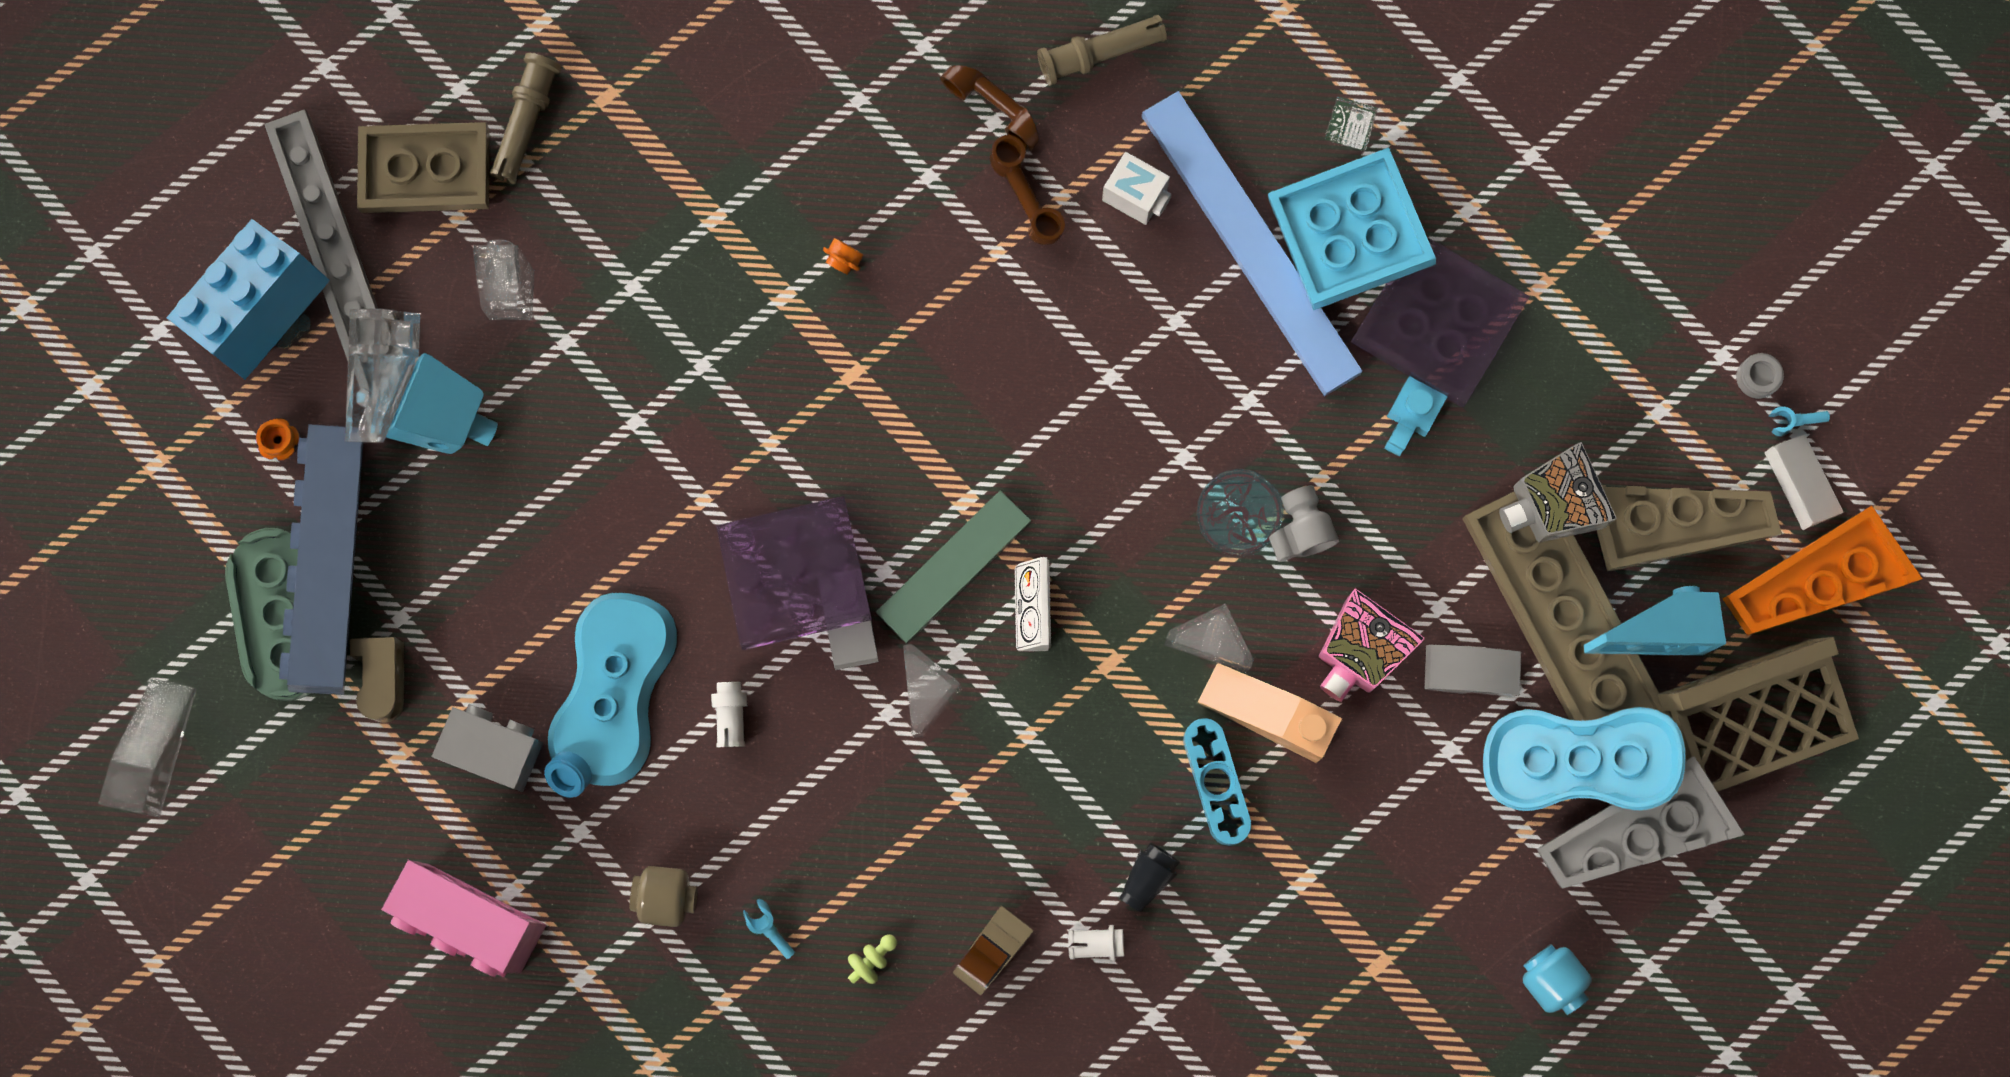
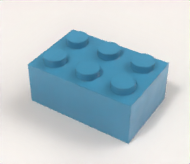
(248, 298)

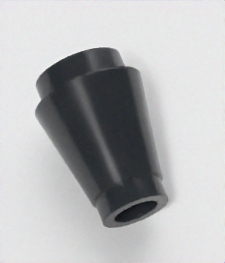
(1149, 876)

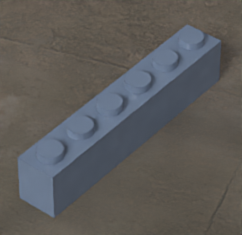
(324, 562)

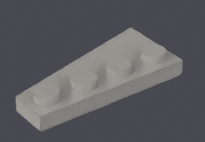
(1630, 838)

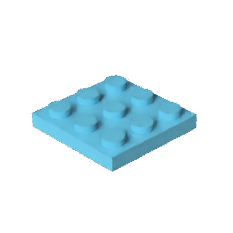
(1351, 228)

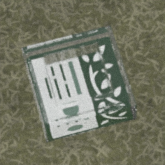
(1351, 123)

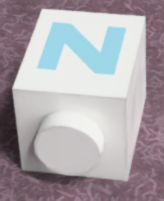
(1137, 189)

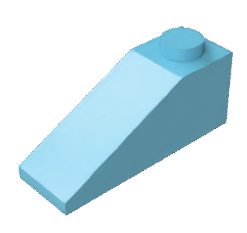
(1679, 625)

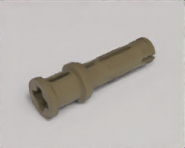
(1082, 53)
(530, 100)

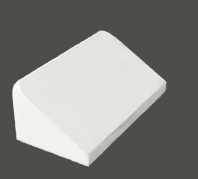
(1803, 481)

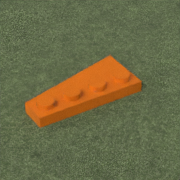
(1834, 570)

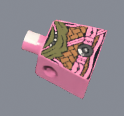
(1364, 646)

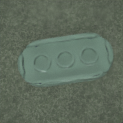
(257, 602)

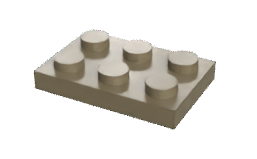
(423, 167)

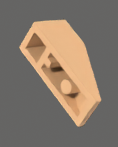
(1270, 712)

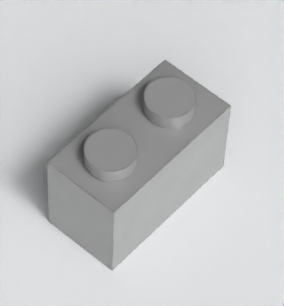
(488, 748)

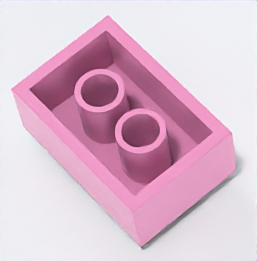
(462, 919)

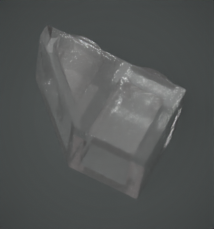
(504, 281)

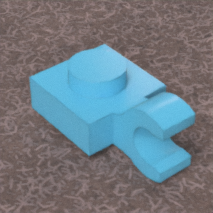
(1414, 411)

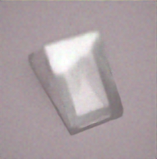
(1213, 638)
(928, 689)

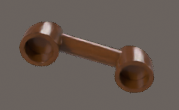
(964, 80)
(1006, 160)

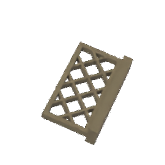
(1760, 676)

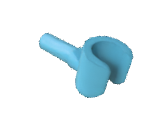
(1797, 419)
(765, 926)

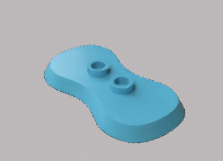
(620, 655)
(1620, 759)

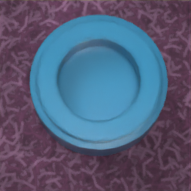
(568, 774)

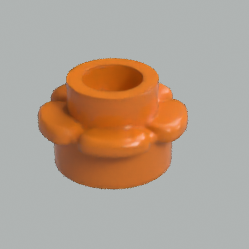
(843, 256)
(269, 431)

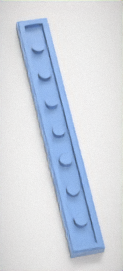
(1251, 243)

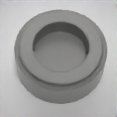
(1760, 375)

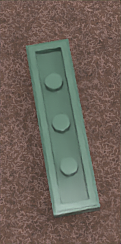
(953, 567)

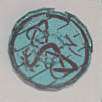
(1239, 512)

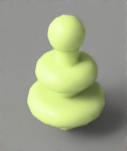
(874, 957)

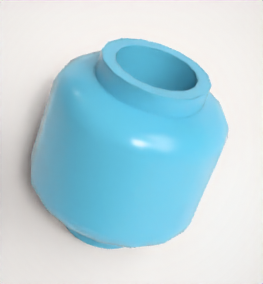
(1557, 980)

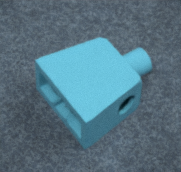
(440, 410)

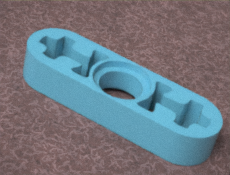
(1197, 753)

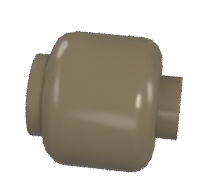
(662, 896)

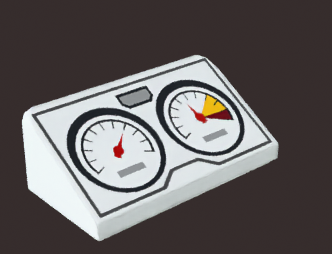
(1033, 605)

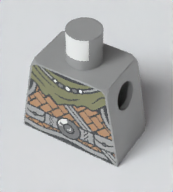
(1559, 499)

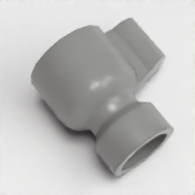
(1310, 530)

